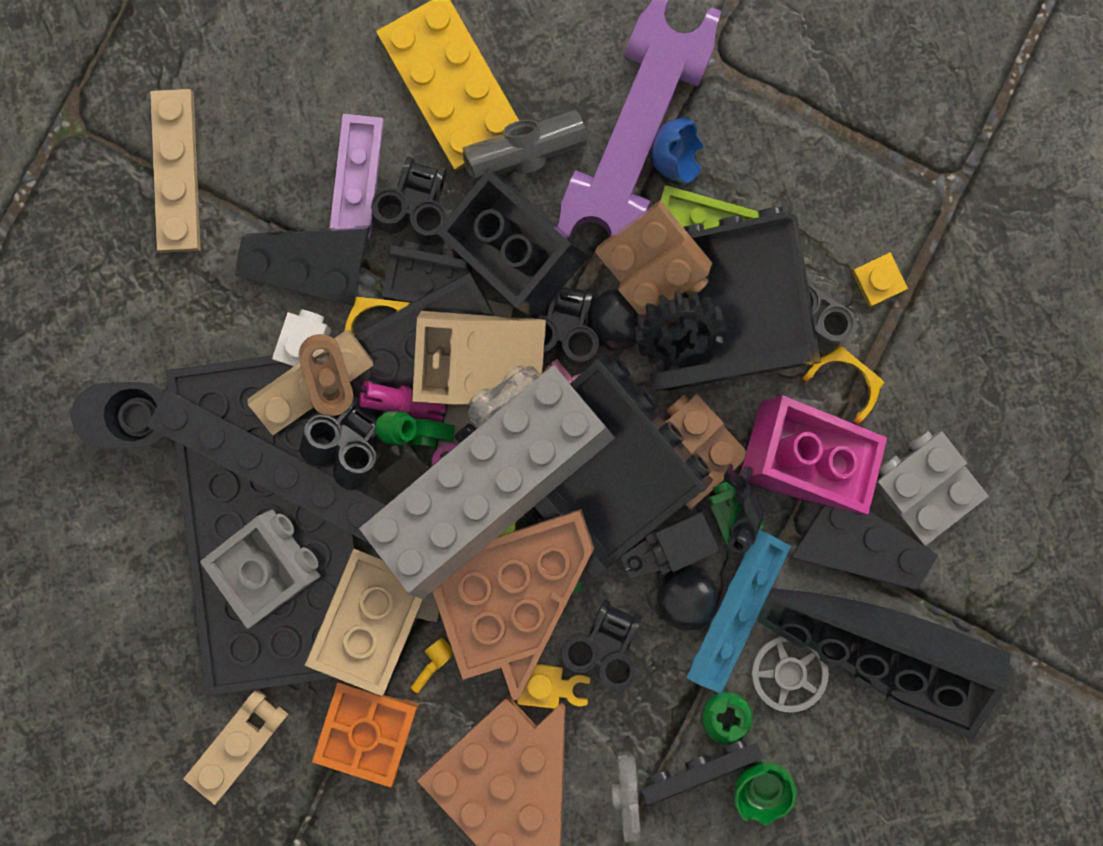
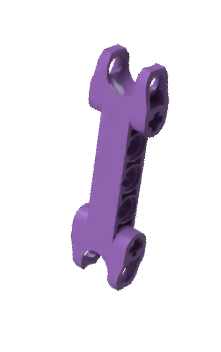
(664, 61)

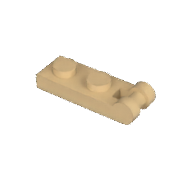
(235, 748)

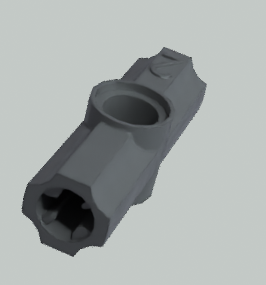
(525, 145)

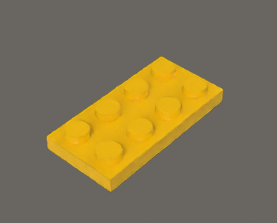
(447, 77)

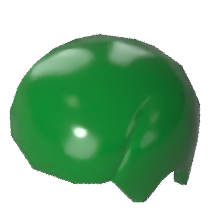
(764, 792)

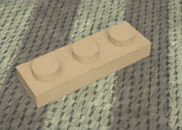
(288, 395)

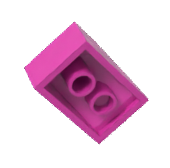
(814, 455)

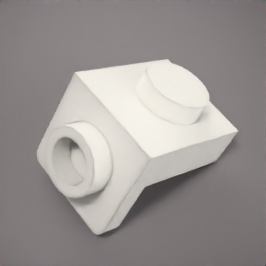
(293, 334)

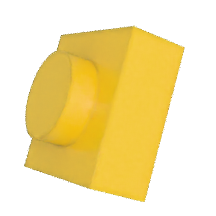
(879, 280)

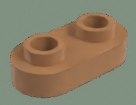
(325, 372)

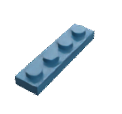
(738, 612)

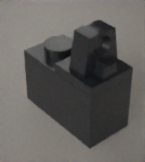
(671, 547)

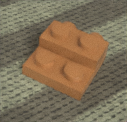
(654, 258)
(707, 437)

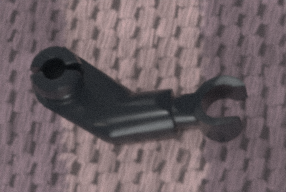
(750, 514)

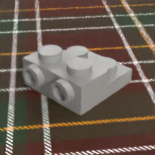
(929, 486)
(261, 567)

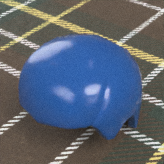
(675, 150)

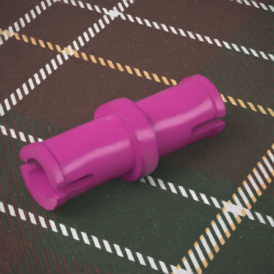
(400, 399)

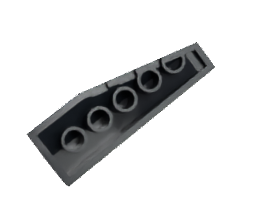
(903, 656)

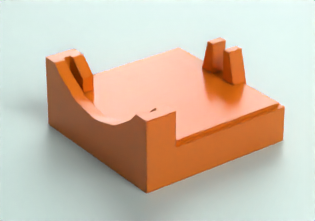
(365, 734)

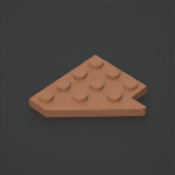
(512, 596)
(505, 779)

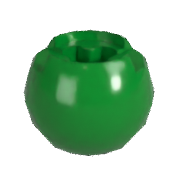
(714, 727)

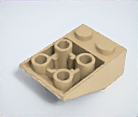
(470, 353)

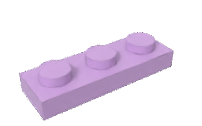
(357, 171)

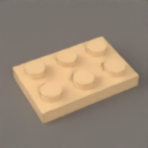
(364, 625)

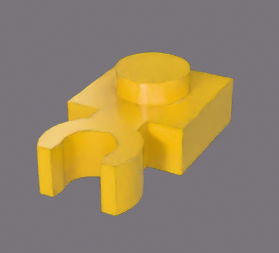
(547, 686)

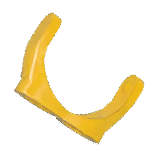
(363, 304)
(873, 382)

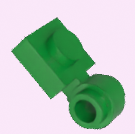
(400, 428)

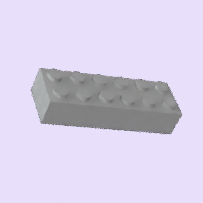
(486, 483)

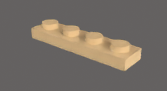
(175, 171)

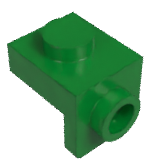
(724, 508)

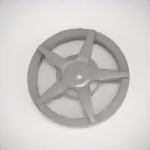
(789, 675)

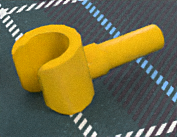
(439, 653)

